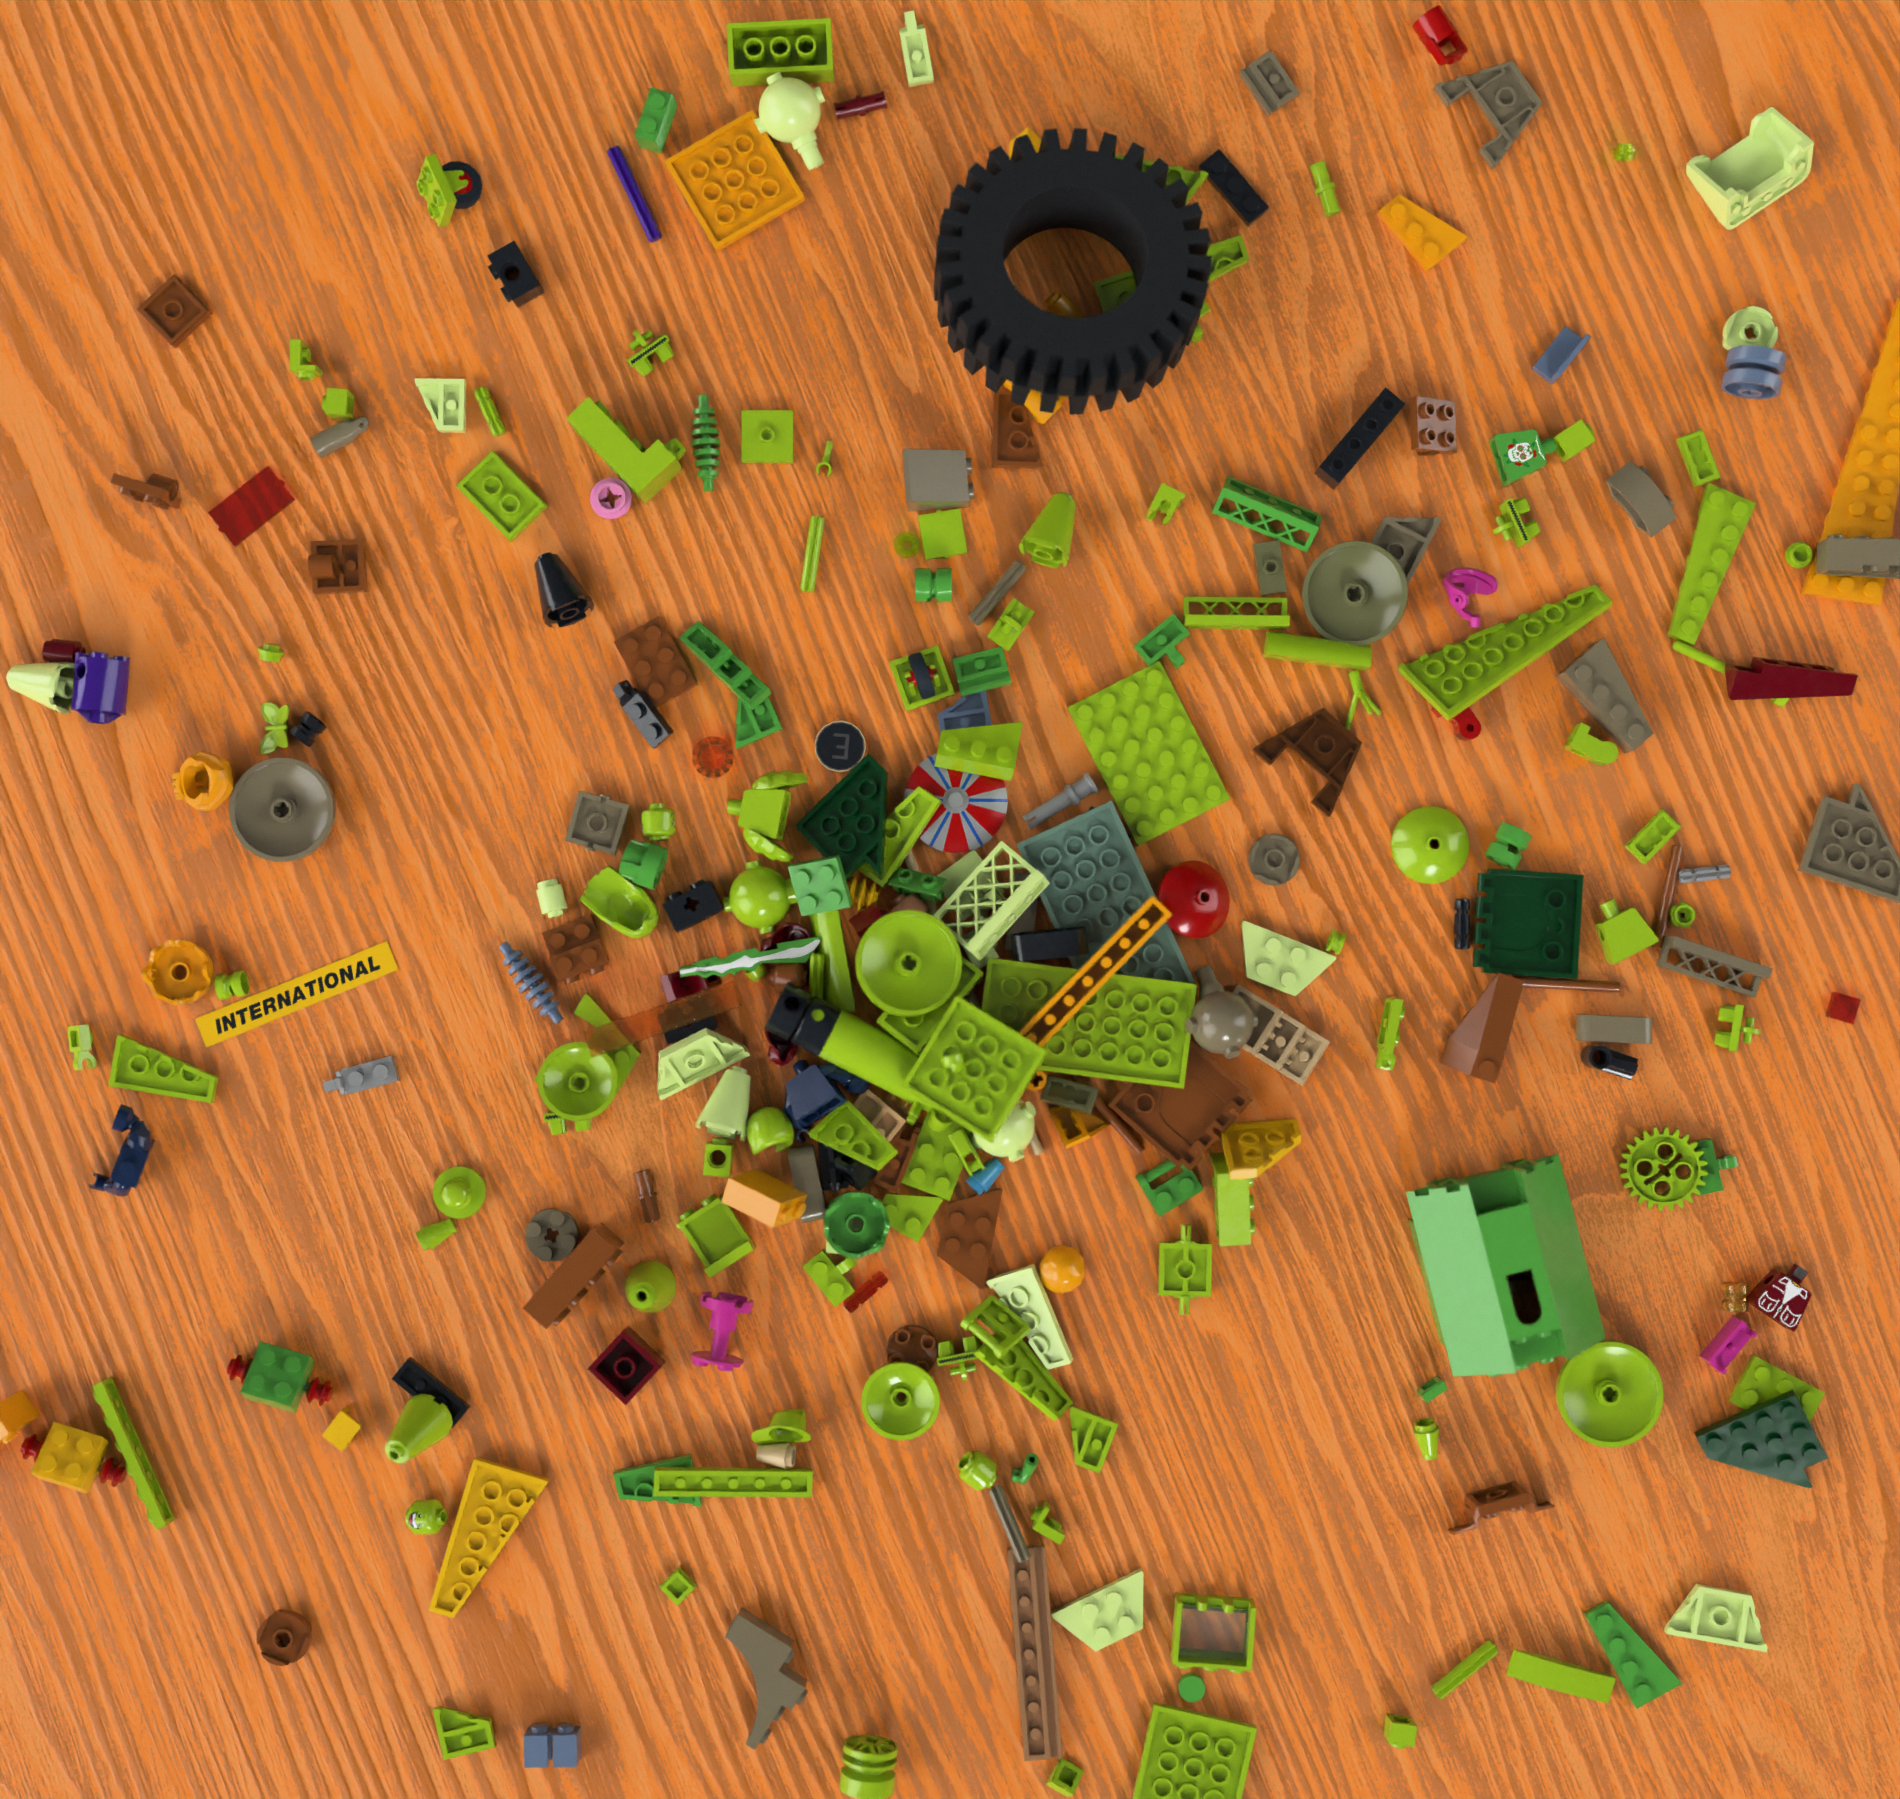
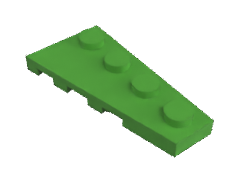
(1632, 1659)

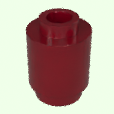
(61, 650)

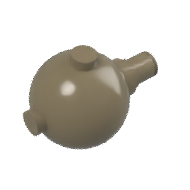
(1220, 1018)

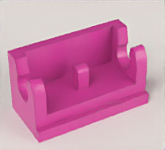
(1727, 1344)

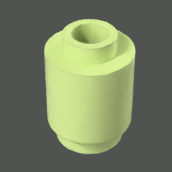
(551, 898)

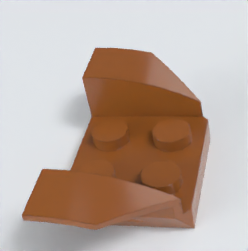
(1491, 1501)

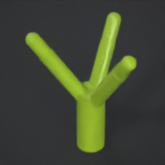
(1359, 693)

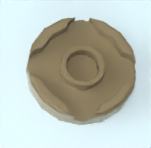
(1274, 859)

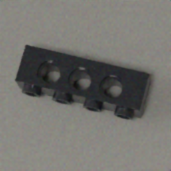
(1359, 438)

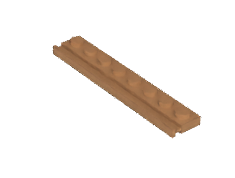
(1035, 1655)

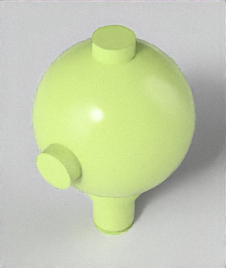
(791, 114)
(1013, 1136)

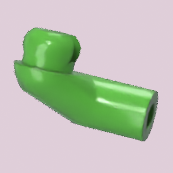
(1029, 1466)

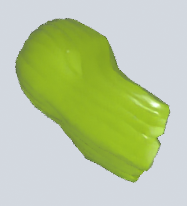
(621, 903)

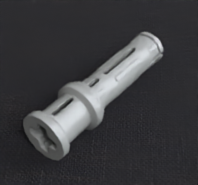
(1072, 794)

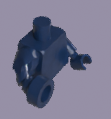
(815, 1093)
(132, 1155)

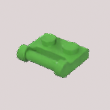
(1172, 1191)

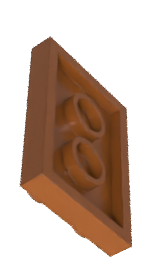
(655, 662)

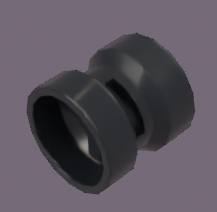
(303, 733)

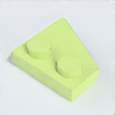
(445, 402)

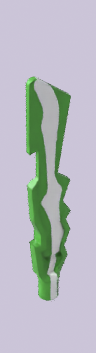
(787, 952)

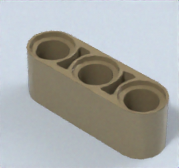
(1614, 1029)
(808, 1180)

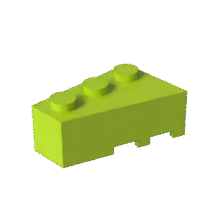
(1231, 1205)

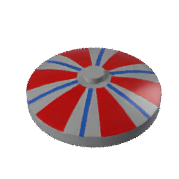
(969, 811)

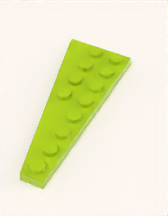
(1479, 664)

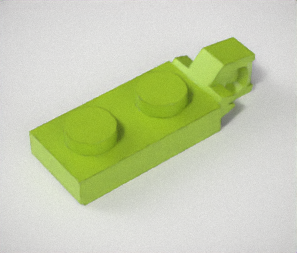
(1388, 1033)

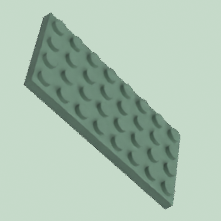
(1099, 887)

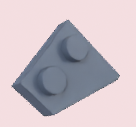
(966, 713)

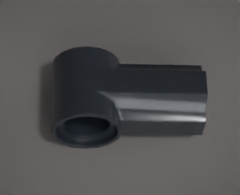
(1610, 1061)

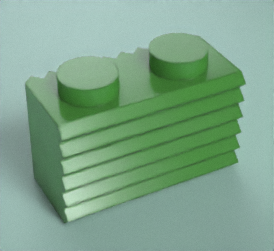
(655, 120)

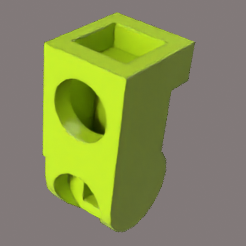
(1590, 747)

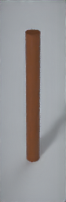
(1667, 895)
(1567, 984)
(1112, 1118)

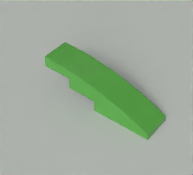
(725, 665)

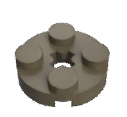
(556, 1220)

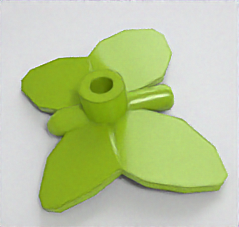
(278, 728)

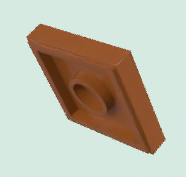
(174, 311)

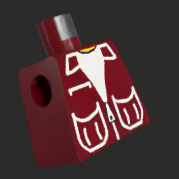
(1782, 1296)

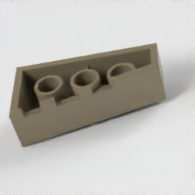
(1859, 557)
(1605, 694)

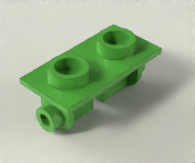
(911, 881)

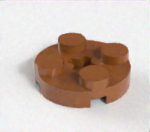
(270, 1643)

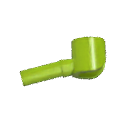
(826, 459)

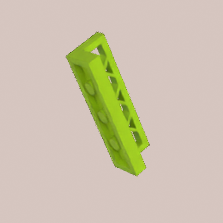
(1237, 621)

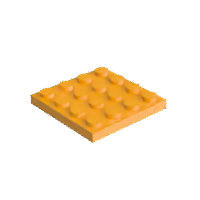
(734, 181)

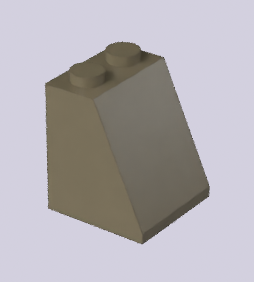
(936, 479)

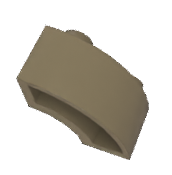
(1641, 498)

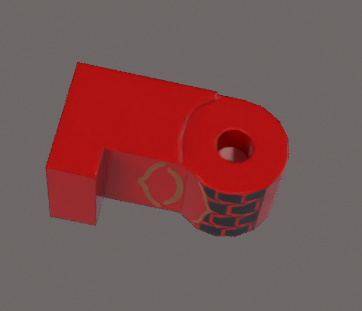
(1465, 724)

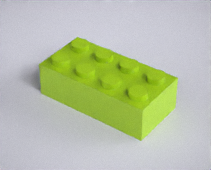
(790, 47)

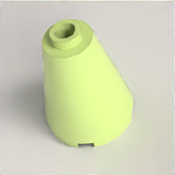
(44, 683)
(728, 1106)

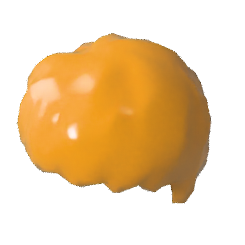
(1062, 1269)

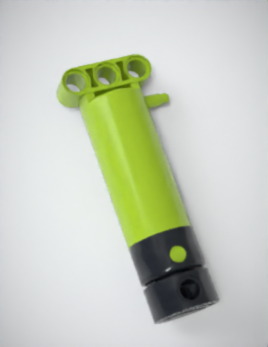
(849, 1045)

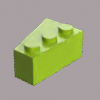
(980, 750)

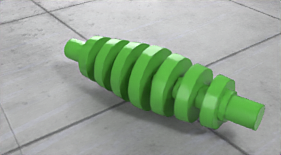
(706, 443)

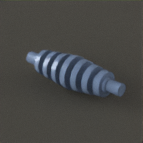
(531, 982)

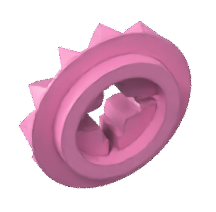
(600, 493)

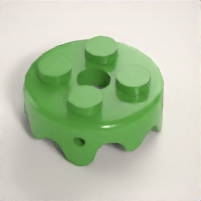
(865, 1240)

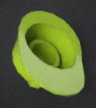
(784, 1427)

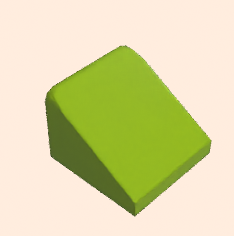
(1065, 1777)

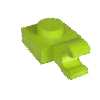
(80, 1042)

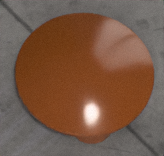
(913, 1345)

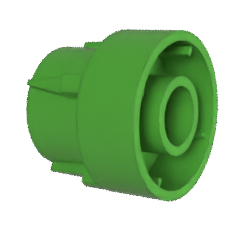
(643, 863)

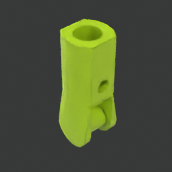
(964, 1147)

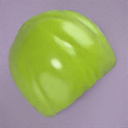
(768, 1128)

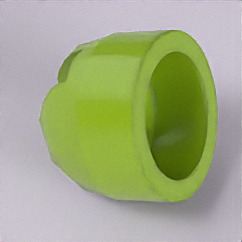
(760, 971)
(953, 1062)

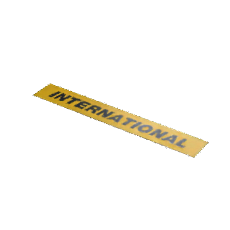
(296, 994)

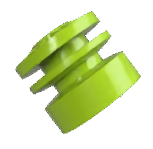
(868, 1767)

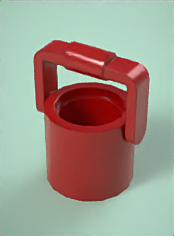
(1435, 32)

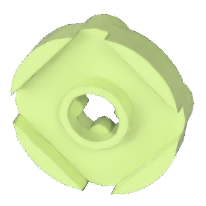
(1742, 320)

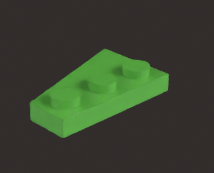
(638, 1481)

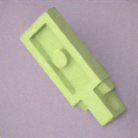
(915, 52)

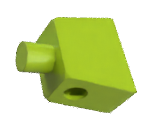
(1622, 932)

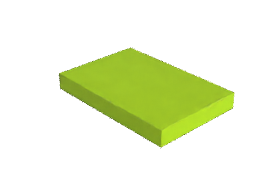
(501, 496)

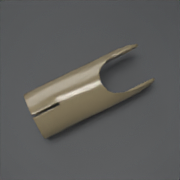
(338, 436)

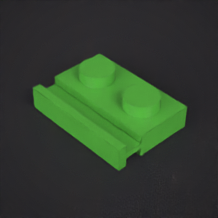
(981, 671)

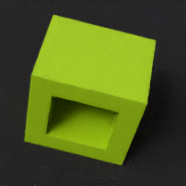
(338, 404)
(1400, 1731)

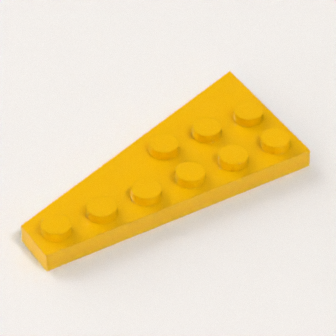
(488, 1515)

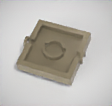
(597, 822)

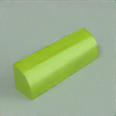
(1316, 651)
(837, 976)

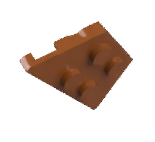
(969, 1234)

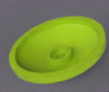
(1412, 845)
(561, 1072)
(900, 1417)

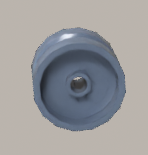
(1753, 372)

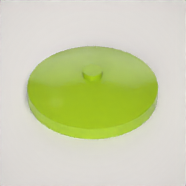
(908, 963)
(1609, 1394)

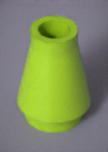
(434, 1234)
(1427, 1437)

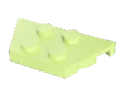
(1281, 960)
(695, 1060)
(1106, 1612)
(1718, 1617)

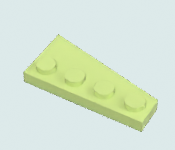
(1026, 1297)

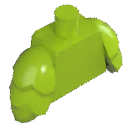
(765, 812)

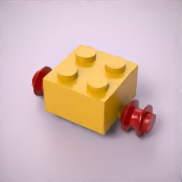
(72, 1458)

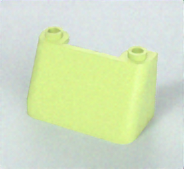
(1753, 170)

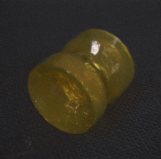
(1735, 1297)

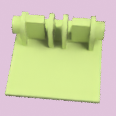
(959, 873)

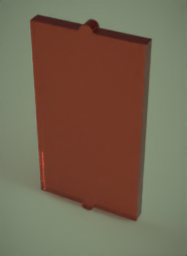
(251, 506)

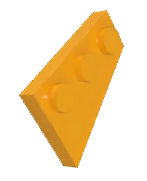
(1420, 231)

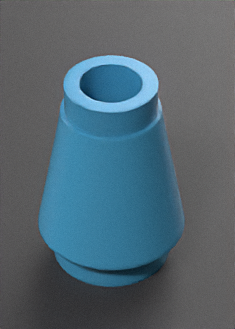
(983, 1179)

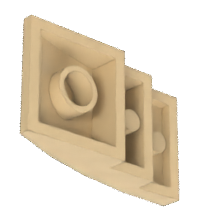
(1282, 1040)

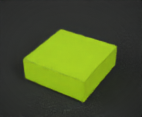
(678, 1586)

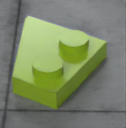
(910, 1213)
(462, 1732)

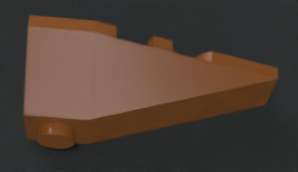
(1483, 1035)

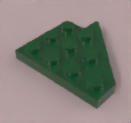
(852, 818)
(1766, 1440)

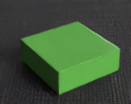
(1432, 1389)

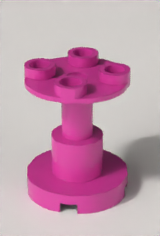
(723, 1321)

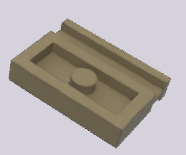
(1269, 83)

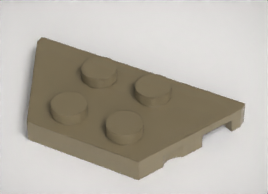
(1406, 539)

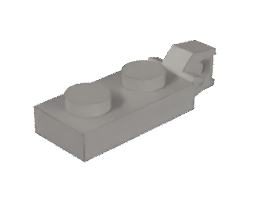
(364, 1076)

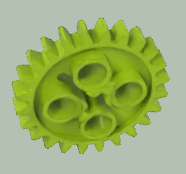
(1679, 1187)

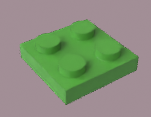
(820, 885)

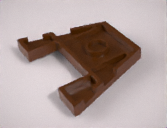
(1323, 746)

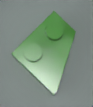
(756, 723)

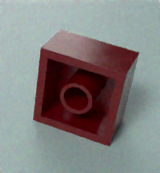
(626, 1365)

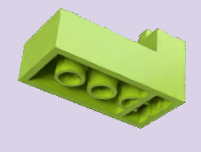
(639, 469)

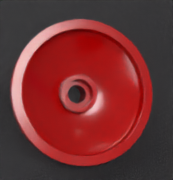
(1181, 895)

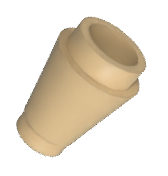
(779, 1455)

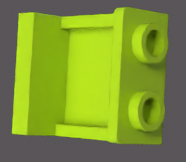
(715, 1234)

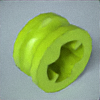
(1335, 941)

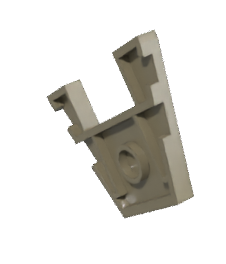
(1504, 100)

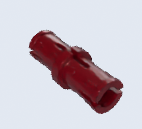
(860, 105)

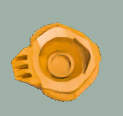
(204, 781)

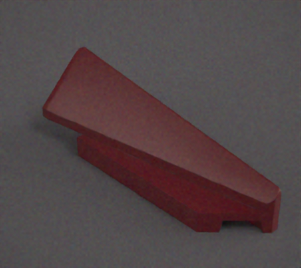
(1786, 680)

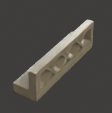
(1720, 958)

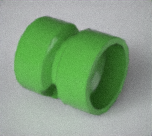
(933, 585)
(1511, 837)

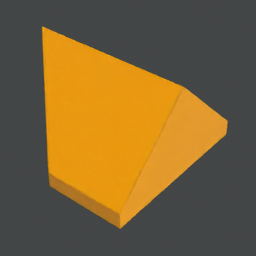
(1076, 1125)

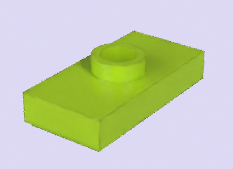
(1698, 458)
(1652, 836)

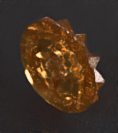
(702, 751)

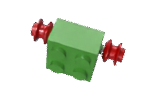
(278, 1378)

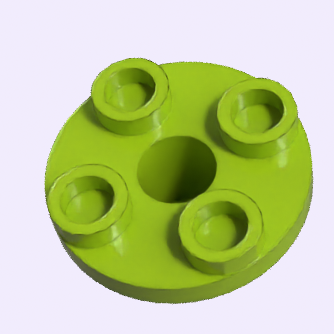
(459, 1192)

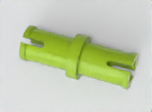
(1325, 189)

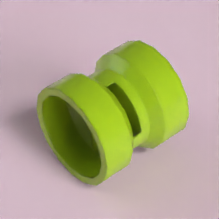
(230, 985)

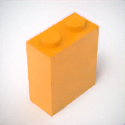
(764, 1198)

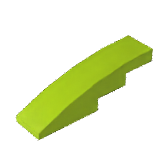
(1560, 1676)

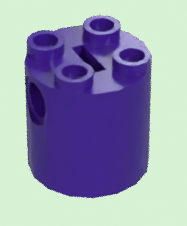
(100, 686)

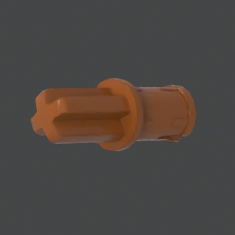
(647, 1196)

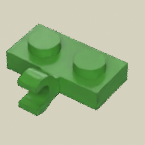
(1162, 642)
(1713, 1179)

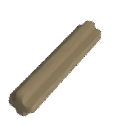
(997, 592)
(1009, 1523)

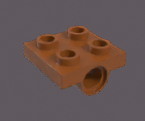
(1432, 426)
(158, 490)
(338, 566)

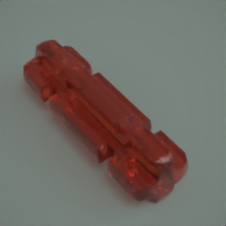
(865, 1291)

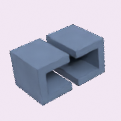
(565, 1745)

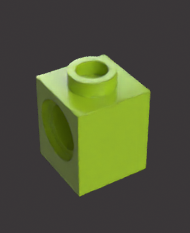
(1574, 440)
(712, 1168)

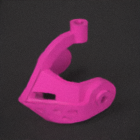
(1473, 582)

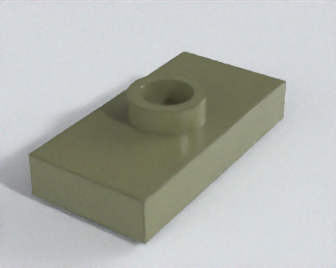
(1269, 568)
(1069, 1094)

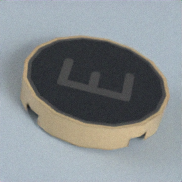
(840, 746)

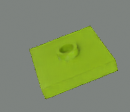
(767, 436)

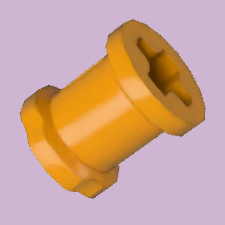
(1041, 1083)

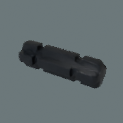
(1462, 924)

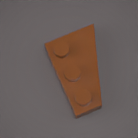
(1012, 435)

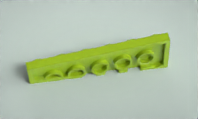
(1714, 542)

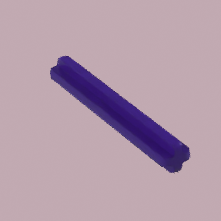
(634, 194)

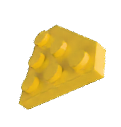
(1258, 1145)

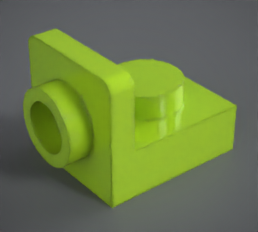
(299, 358)
(1050, 1528)

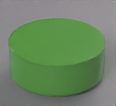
(1191, 1687)

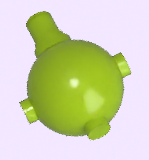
(760, 897)

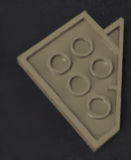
(1852, 847)

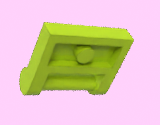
(998, 1319)

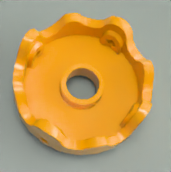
(161, 969)

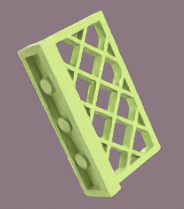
(1010, 909)

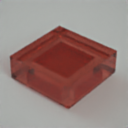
(1843, 1008)

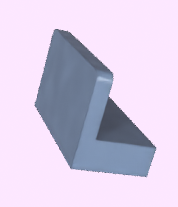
(1559, 355)

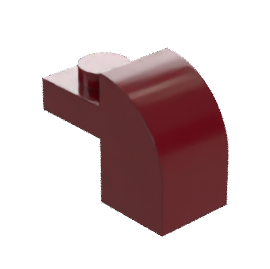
(679, 987)

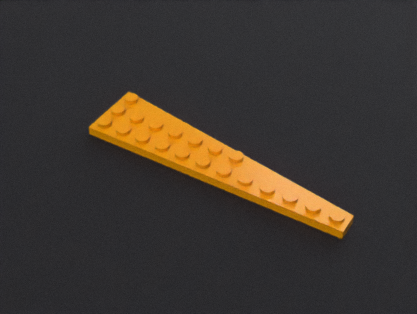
(1868, 478)

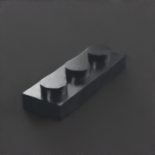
(1233, 188)
(418, 1380)

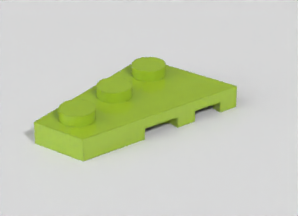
(854, 1136)

